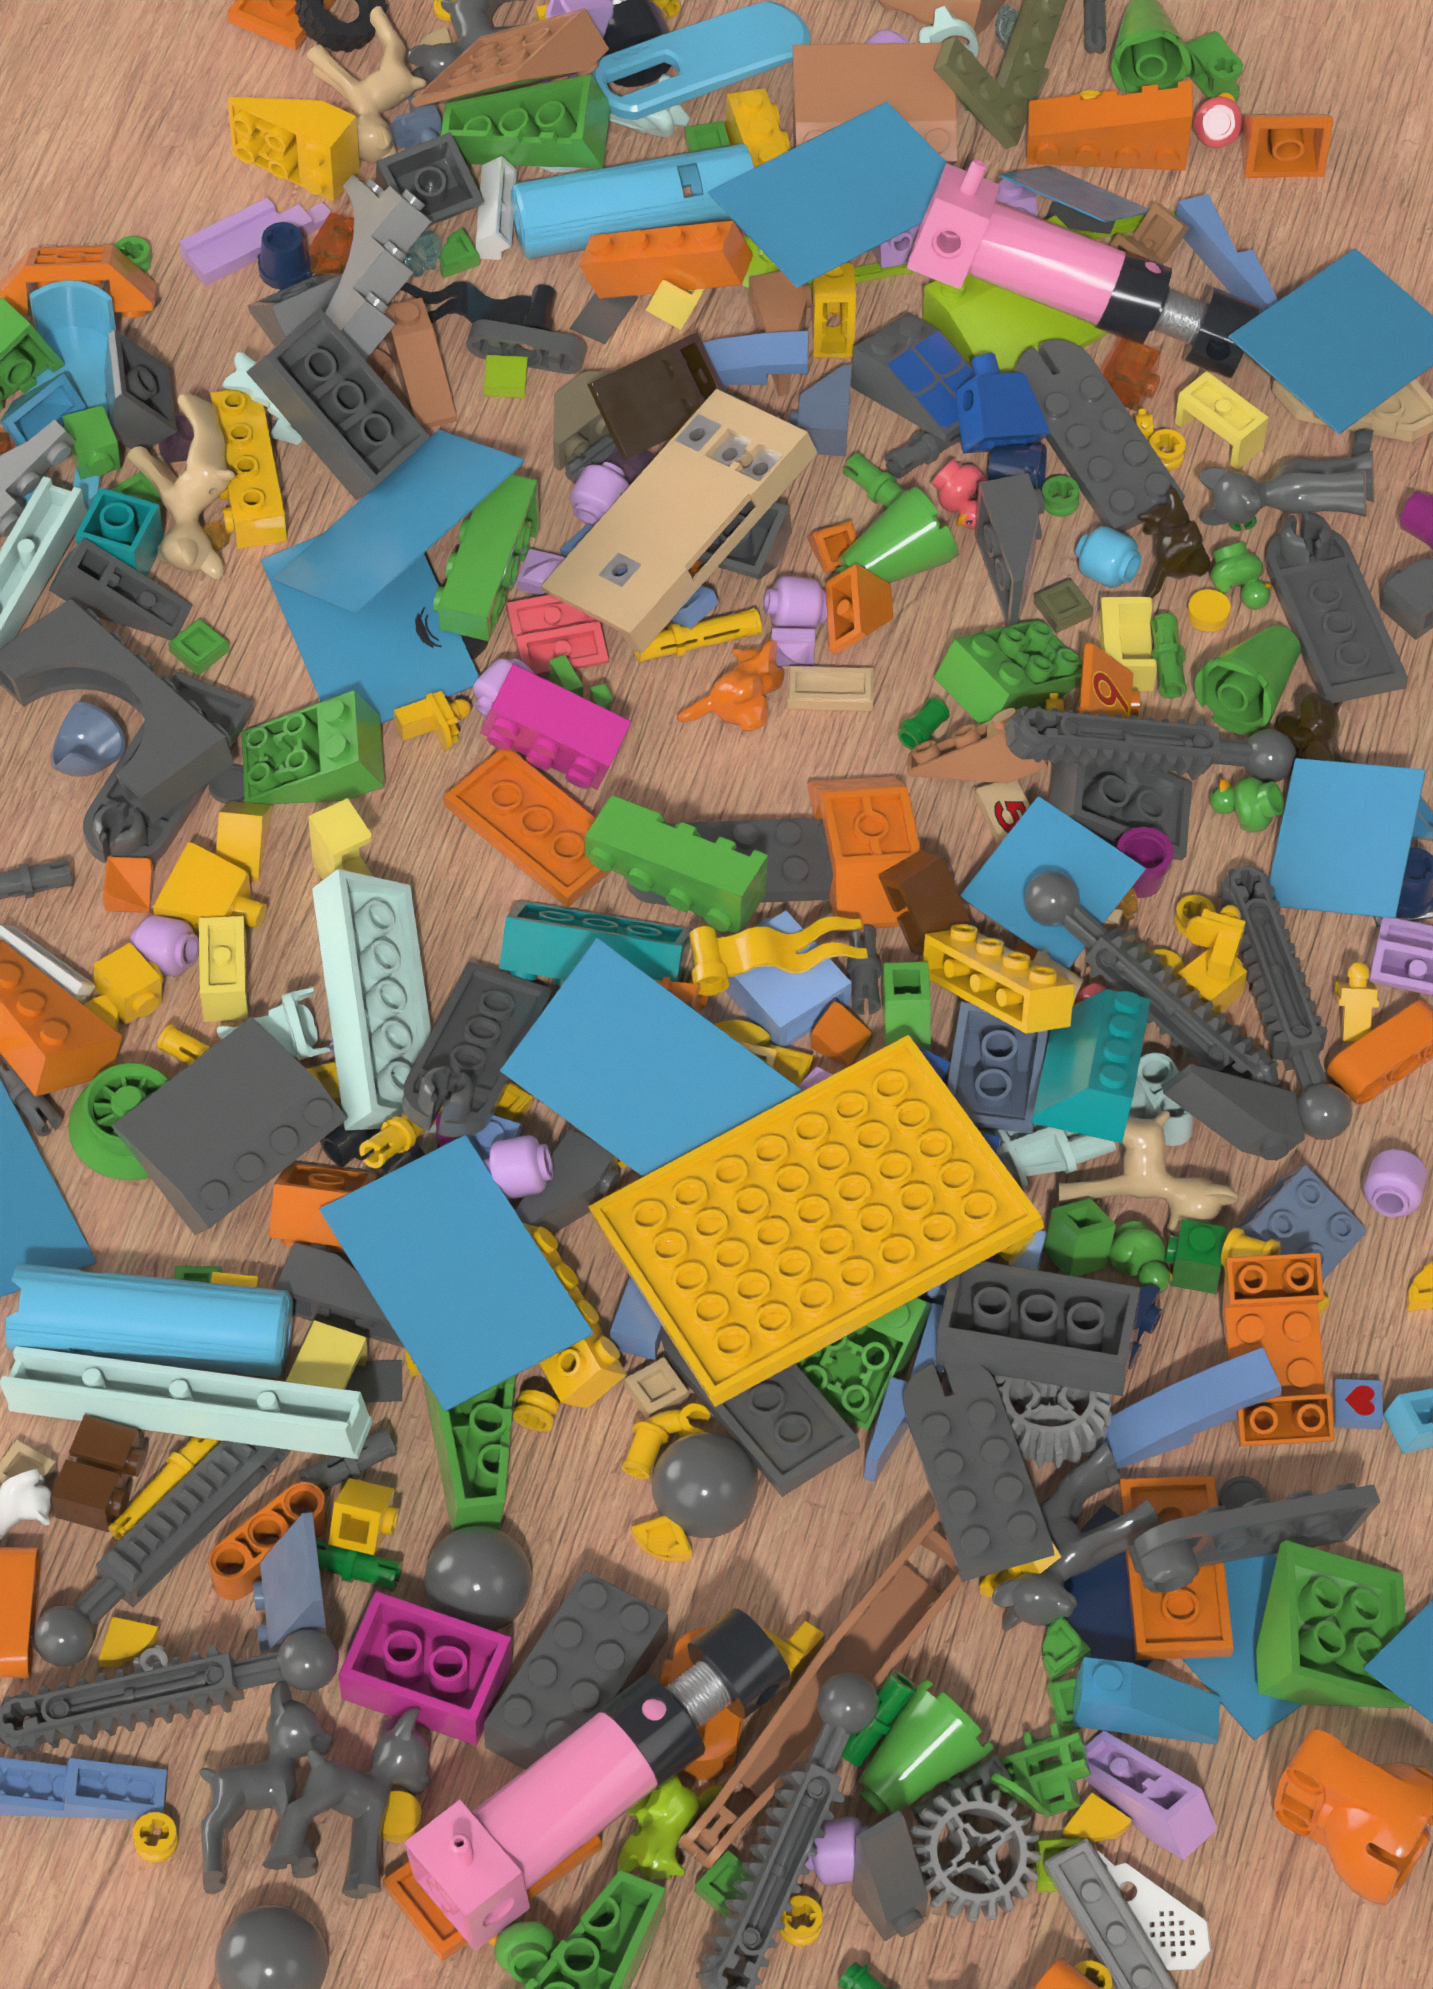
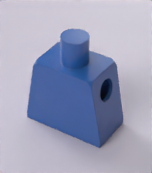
(997, 409)

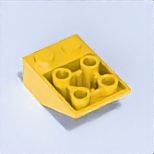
(297, 141)

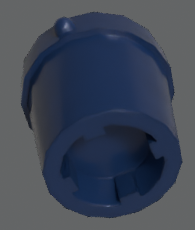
(283, 256)
(1019, 460)
(1417, 886)

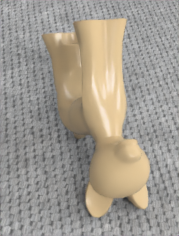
(376, 92)
(195, 489)
(1147, 1177)

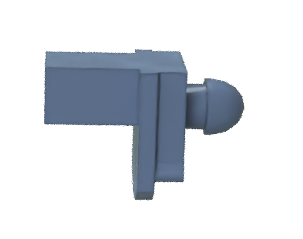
(417, 126)

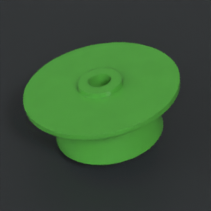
(101, 1105)

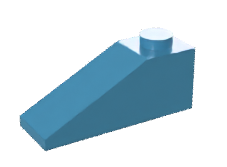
(1142, 1702)

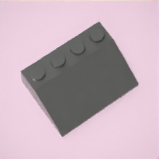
(228, 1124)

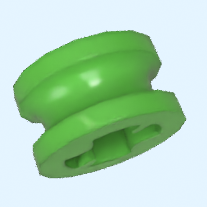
(138, 248)
(1058, 505)

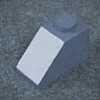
(826, 412)

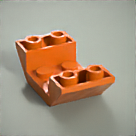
(129, 286)
(867, 834)
(1275, 1307)

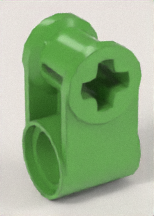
(1214, 66)

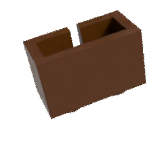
(928, 891)
(96, 1484)

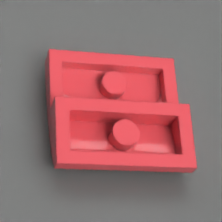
(550, 628)

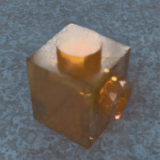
(332, 245)
(1133, 373)

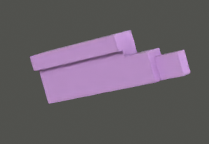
(237, 238)

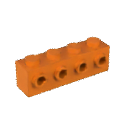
(683, 255)

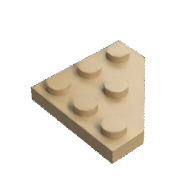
(1401, 417)

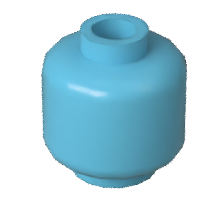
(1108, 557)

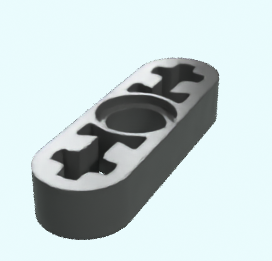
(563, 354)

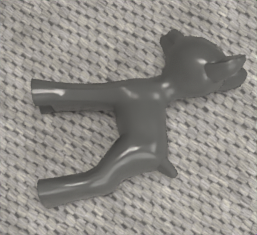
(469, 22)
(1294, 488)
(1042, 1597)
(397, 1759)
(272, 1784)

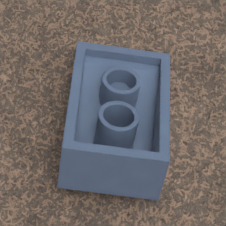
(996, 1070)
(290, 1587)

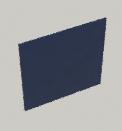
(1104, 1604)

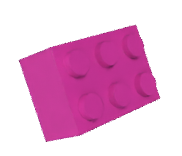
(554, 728)
(426, 1661)

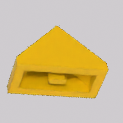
(244, 835)

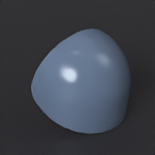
(87, 741)

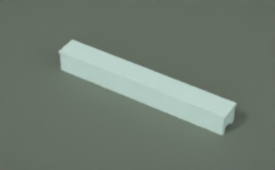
(35, 550)
(188, 1402)

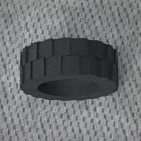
(334, 33)

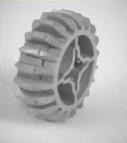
(1048, 1425)
(1008, 1830)

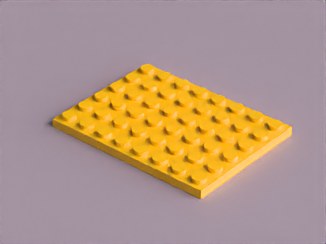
(814, 1219)

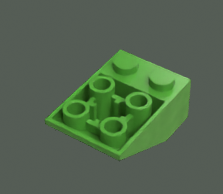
(1008, 669)
(314, 754)
(859, 1366)

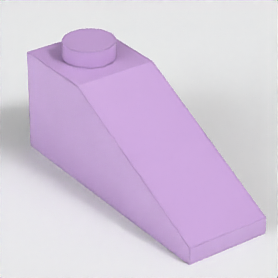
(1155, 1798)

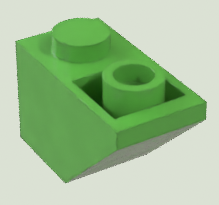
(906, 1003)

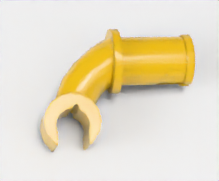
(654, 1433)

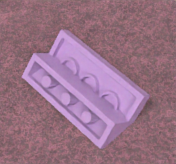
(1404, 956)

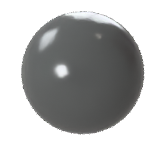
(705, 1484)
(478, 1577)
(271, 1950)

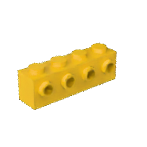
(755, 123)
(254, 492)
(998, 979)
(590, 1366)

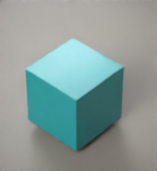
(124, 528)

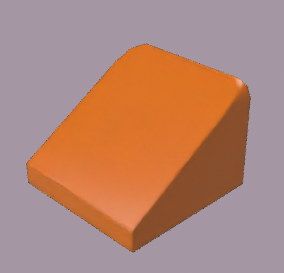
(831, 544)
(840, 1035)

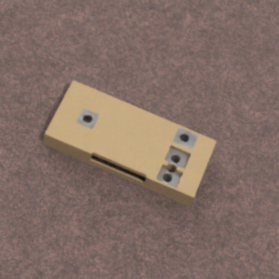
(676, 512)

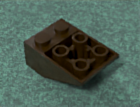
(655, 395)

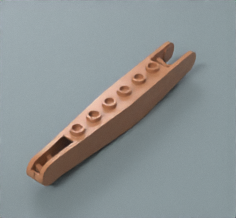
(865, 1643)

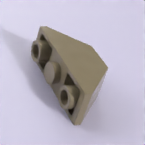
(576, 419)

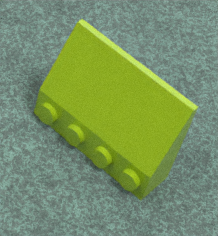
(999, 322)

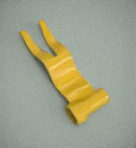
(762, 946)

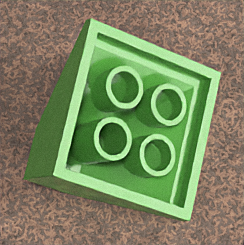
(1325, 1626)

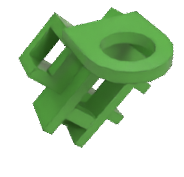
(1047, 1779)

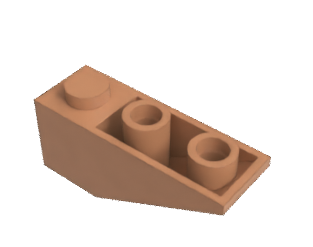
(973, 755)

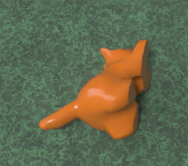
(741, 692)

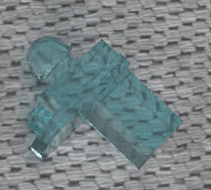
(423, 253)

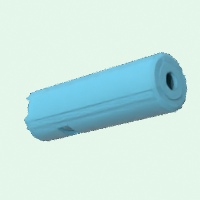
(565, 210)
(152, 1320)

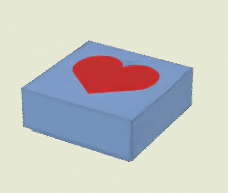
(1358, 1404)

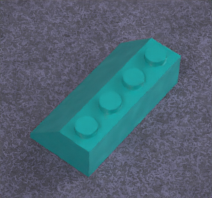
(555, 938)
(1093, 1066)

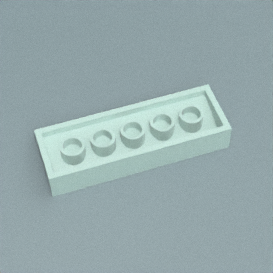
(371, 991)

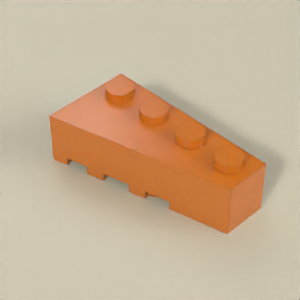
(1113, 129)
(47, 1031)

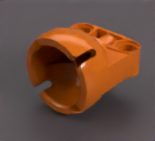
(1359, 1811)

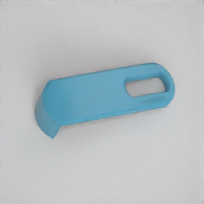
(705, 56)
(76, 325)

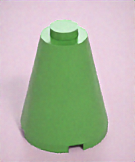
(1149, 49)
(902, 540)
(1248, 680)
(921, 1751)

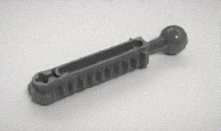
(1144, 744)
(1285, 1001)
(1207, 1036)
(156, 1545)
(303, 1661)
(846, 1707)

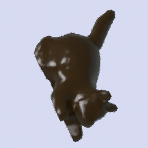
(1178, 543)
(1315, 729)

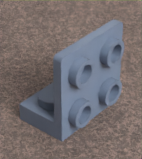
(1304, 1219)

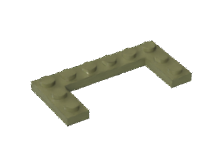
(1004, 101)

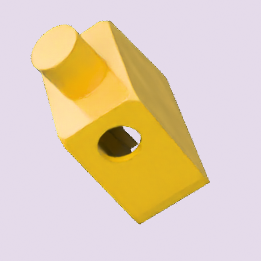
(834, 295)
(207, 888)

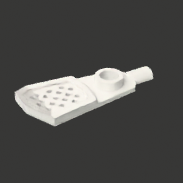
(1147, 1909)

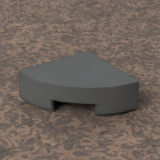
(1362, 441)

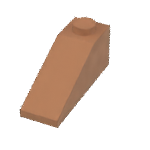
(778, 308)
(419, 364)

